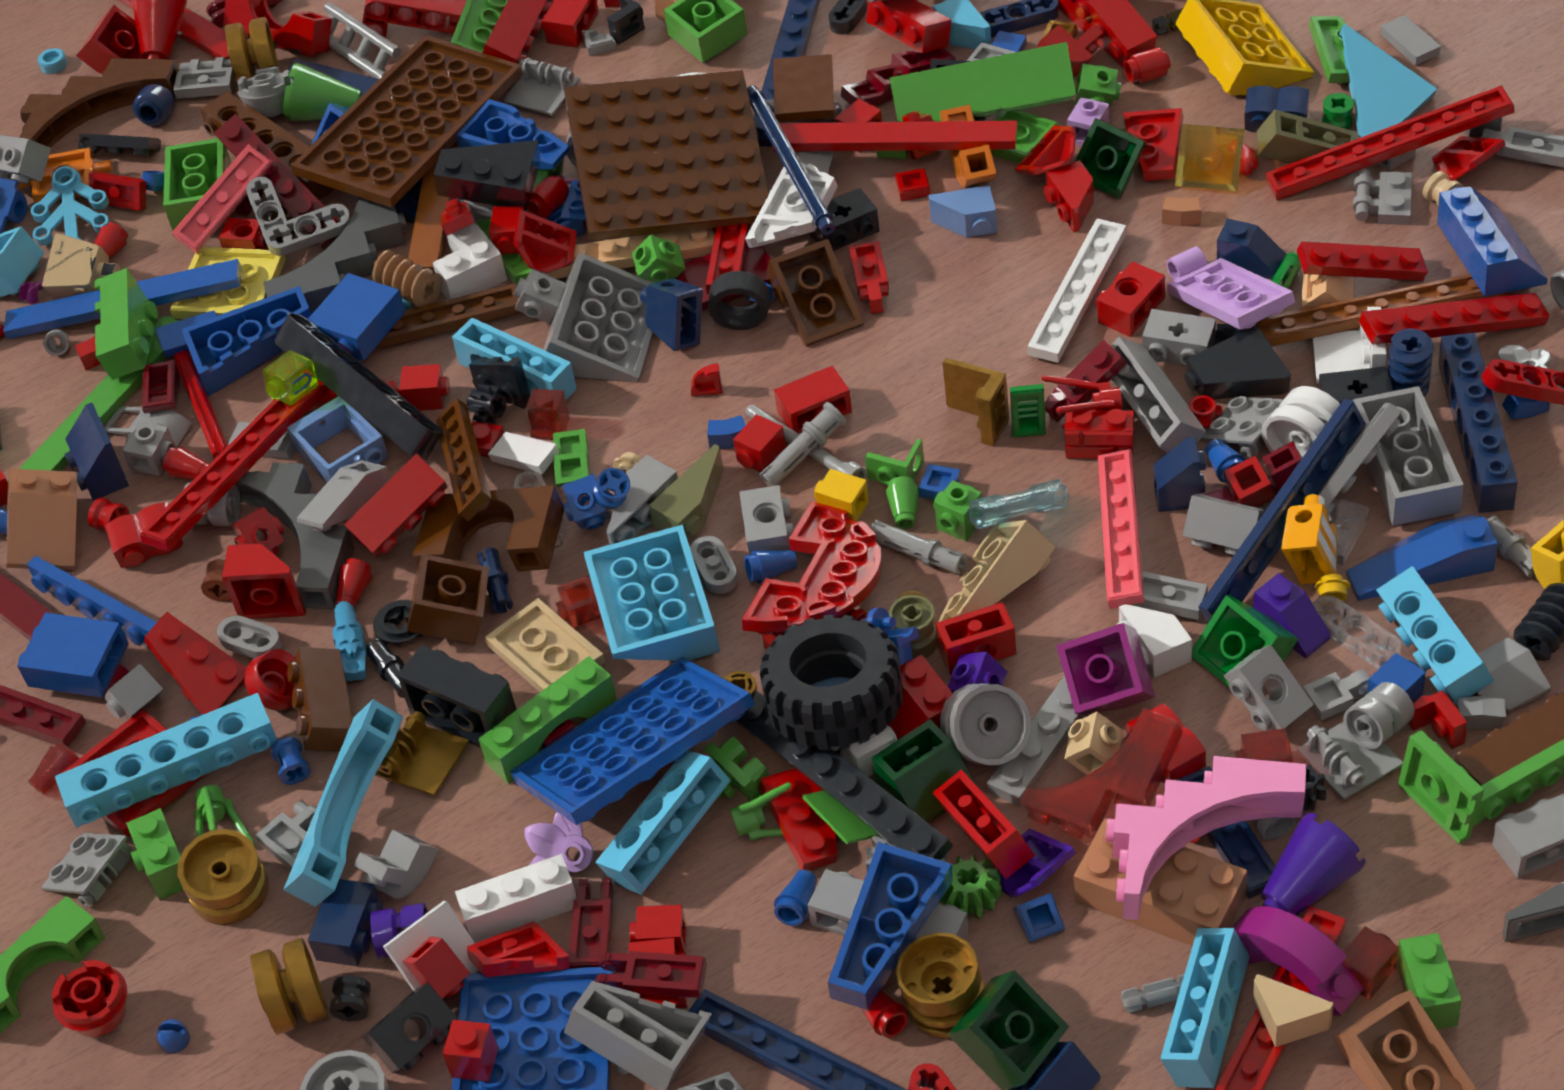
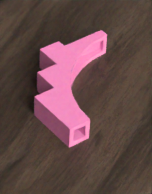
(1230, 794)

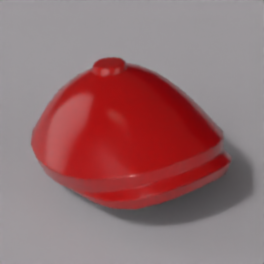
(269, 679)

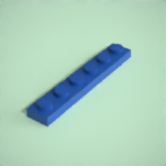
(88, 599)

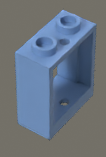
(336, 417)

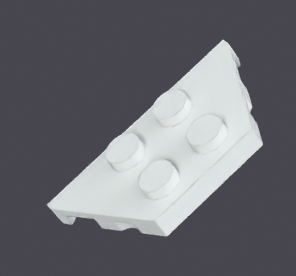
(784, 210)

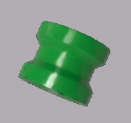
(1338, 110)

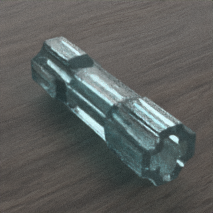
(998, 508)

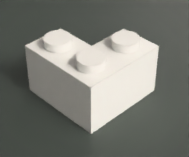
(471, 266)

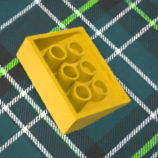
(1241, 45)

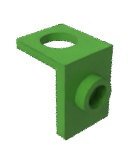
(884, 468)

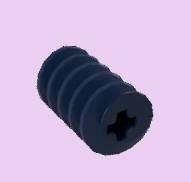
(1410, 360)

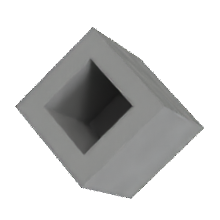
(132, 693)

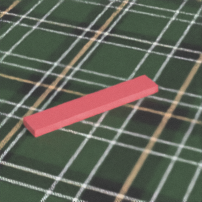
(1120, 529)

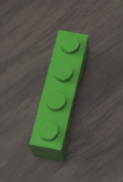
(518, 737)
(60, 935)

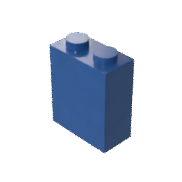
(359, 314)
(73, 654)

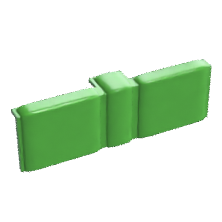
(989, 84)

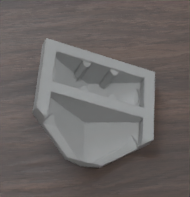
(1514, 675)

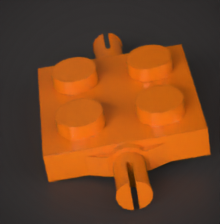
(80, 160)

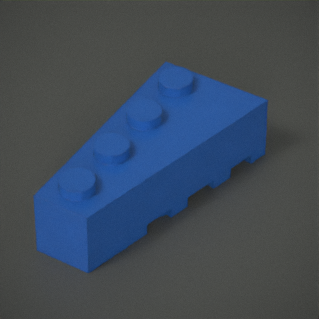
(241, 338)

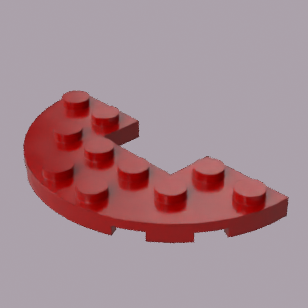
(836, 580)

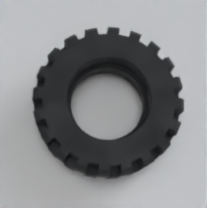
(838, 712)

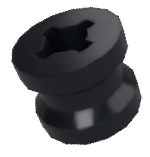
(350, 998)

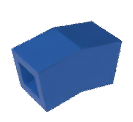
(1522, 407)
(724, 431)

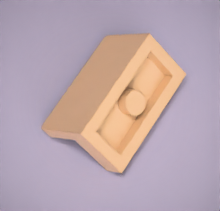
(1323, 288)

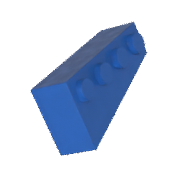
(887, 917)

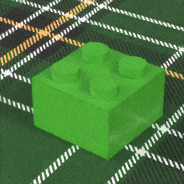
(705, 26)

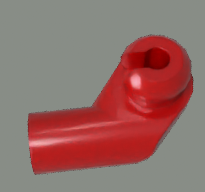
(1248, 161)

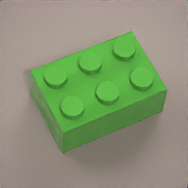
(190, 174)

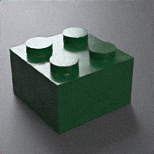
(1008, 1030)

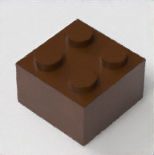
(448, 599)

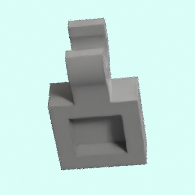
(1336, 695)

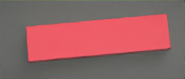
(221, 199)

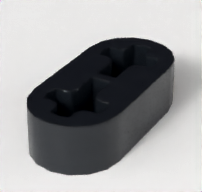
(847, 15)

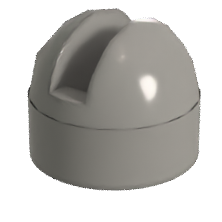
(51, 346)

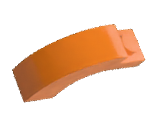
(969, 165)

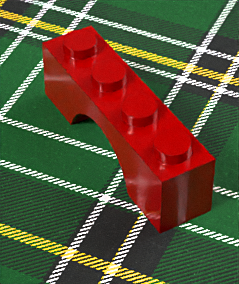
(303, 31)

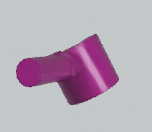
(30, 291)

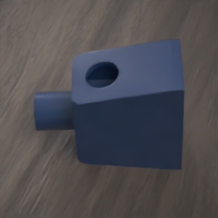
(674, 312)

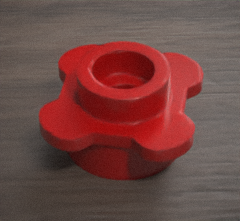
(1205, 409)

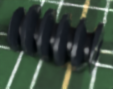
(1543, 625)

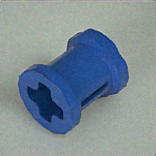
(290, 760)

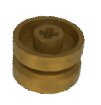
(247, 52)
(223, 876)
(282, 988)

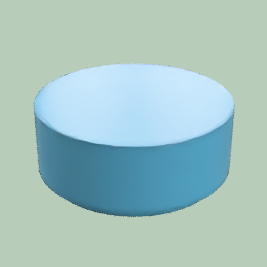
(52, 61)

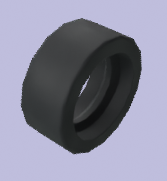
(738, 283)

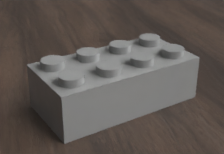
(1413, 463)

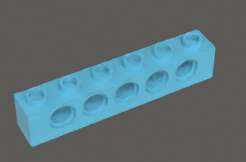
(166, 760)

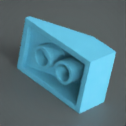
(17, 259)

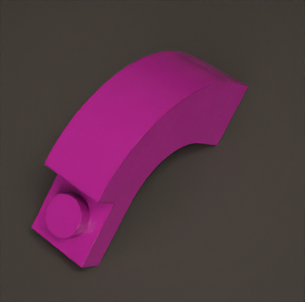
(1301, 949)

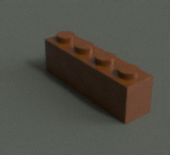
(1515, 742)

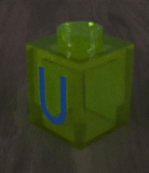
(290, 377)

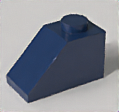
(1249, 248)

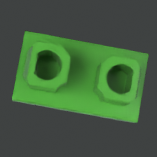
(745, 778)

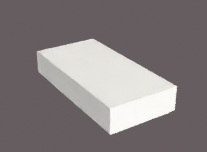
(523, 452)

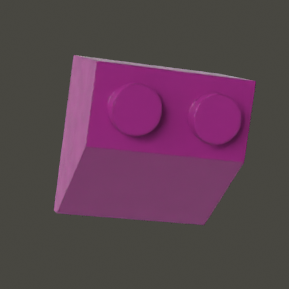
(1105, 670)

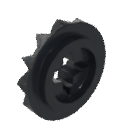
(390, 617)

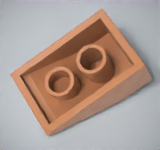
(41, 517)
(1401, 1049)

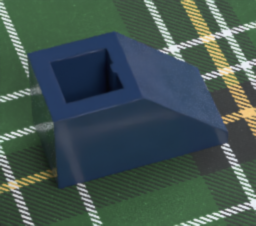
(1179, 476)

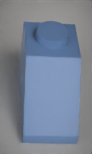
(965, 211)

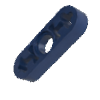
(1001, 20)

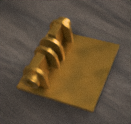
(421, 756)

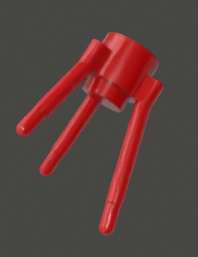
(1105, 399)

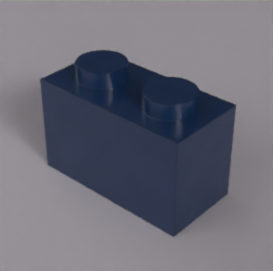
(344, 924)

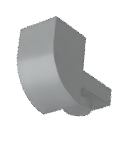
(400, 866)

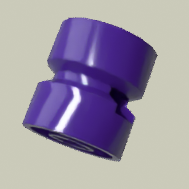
(389, 923)

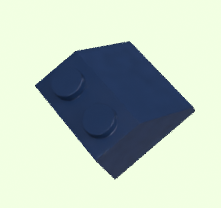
(94, 456)

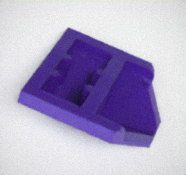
(1048, 858)

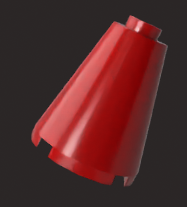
(158, 26)

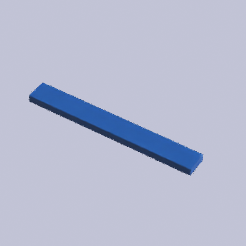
(158, 290)

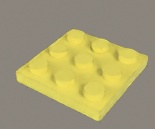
(256, 268)

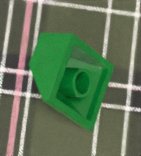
(1235, 634)

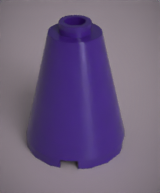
(1311, 866)

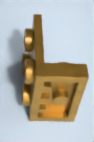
(978, 393)

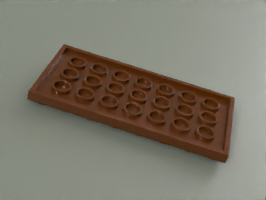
(405, 121)

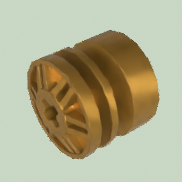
(938, 981)

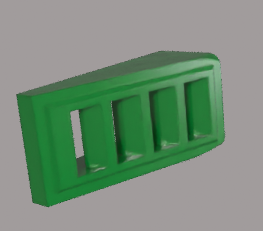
(1027, 410)

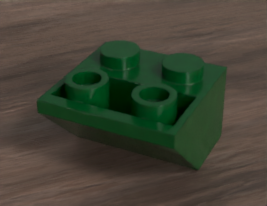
(917, 767)

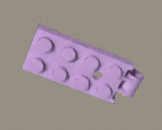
(1225, 289)

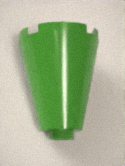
(312, 92)

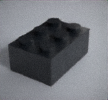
(455, 694)

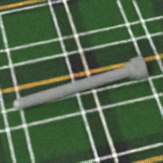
(818, 453)

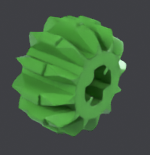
(973, 886)

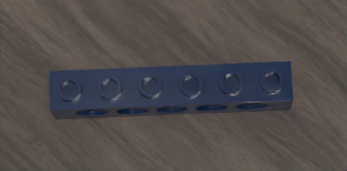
(1477, 424)

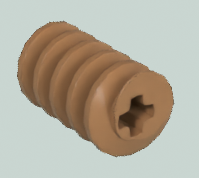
(414, 282)

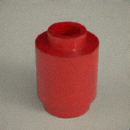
(1147, 65)
(548, 196)

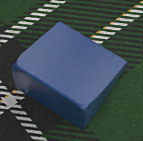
(1039, 917)

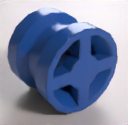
(613, 480)

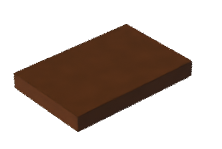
(803, 88)

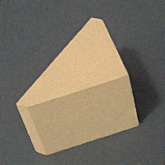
(1289, 1011)

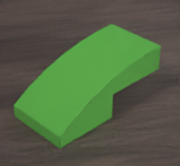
(573, 459)

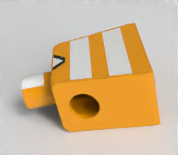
(1310, 540)

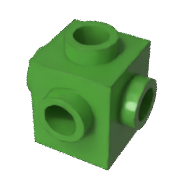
(1097, 84)
(658, 259)
(952, 509)

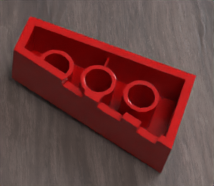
(1122, 26)

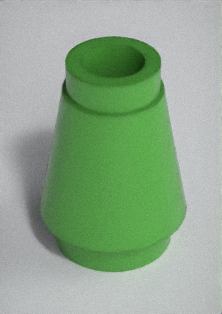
(903, 500)

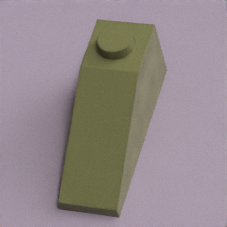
(1294, 137)
(689, 496)

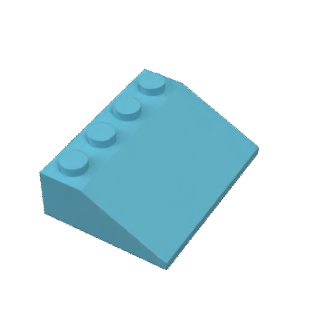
(652, 598)

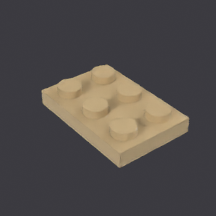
(540, 645)

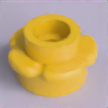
(1333, 586)

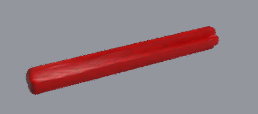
(200, 402)

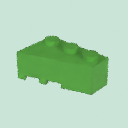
(125, 325)

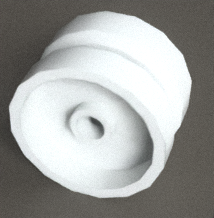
(1299, 419)

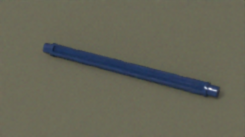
(818, 211)

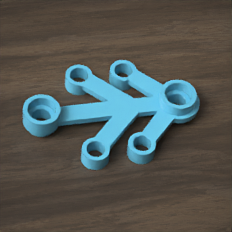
(65, 183)

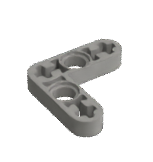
(283, 228)

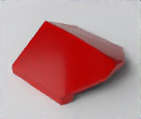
(1050, 152)
(1466, 155)
(543, 243)

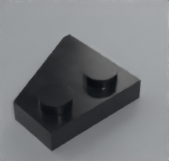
(507, 375)

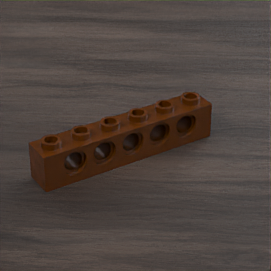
(277, 139)

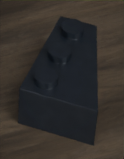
(489, 173)

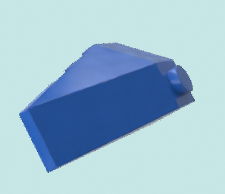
(503, 124)
(1437, 553)

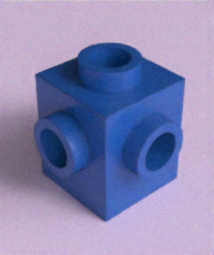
(582, 505)

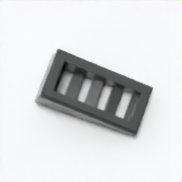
(1536, 916)

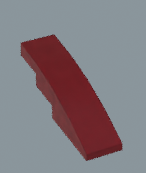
(877, 86)

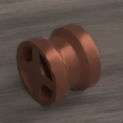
(213, 584)

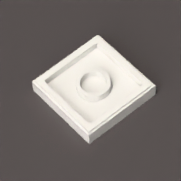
(438, 922)

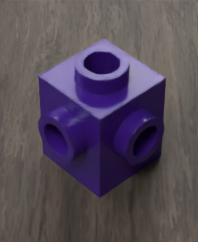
(976, 669)

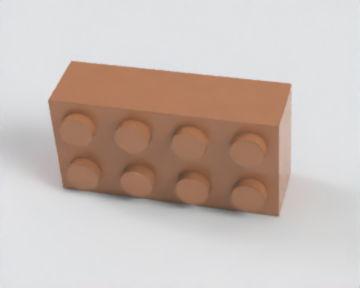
(1183, 895)

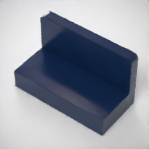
(1063, 1070)

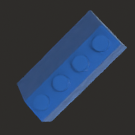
(1486, 243)

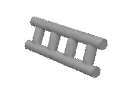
(369, 38)

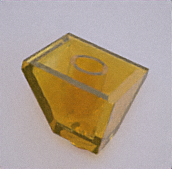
(1209, 157)

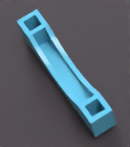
(326, 841)

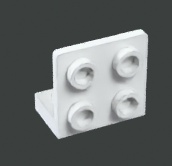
(1347, 352)

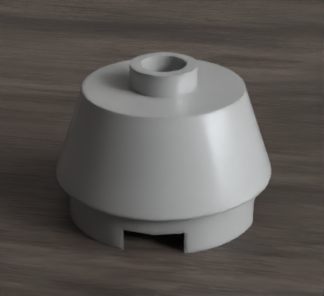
(265, 91)

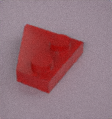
(518, 952)

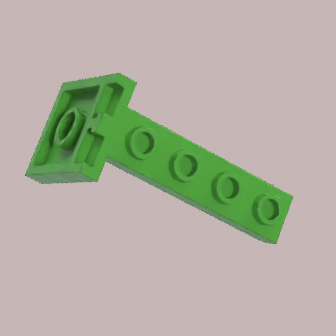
(1458, 800)

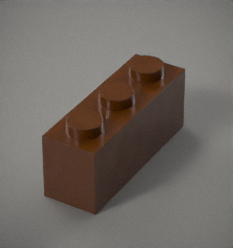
(320, 698)

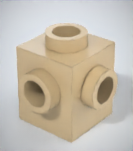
(1092, 742)

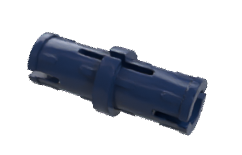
(497, 581)

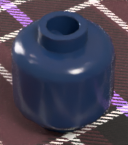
(153, 105)

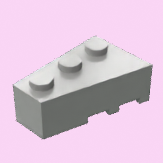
(636, 1033)

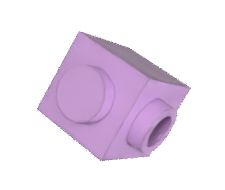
(1084, 115)

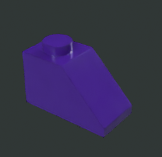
(1294, 611)

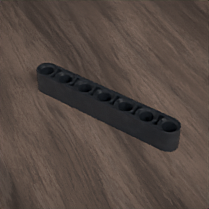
(360, 387)

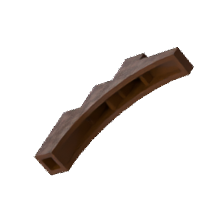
(86, 97)

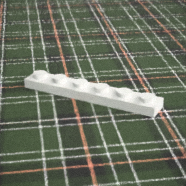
(1076, 290)

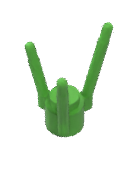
(212, 808)
(750, 817)

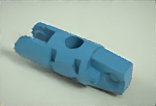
(349, 638)

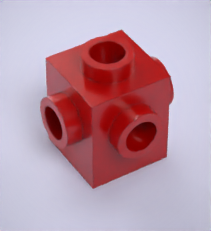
(259, 521)

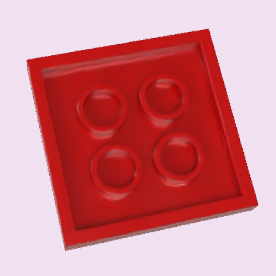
(134, 730)

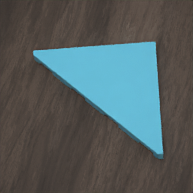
(1380, 85)

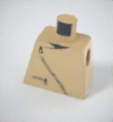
(75, 266)

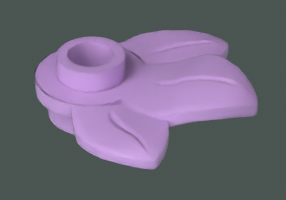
(557, 838)

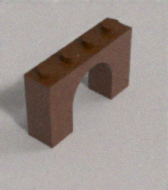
(531, 510)

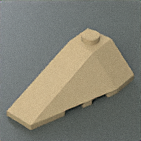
(1003, 562)

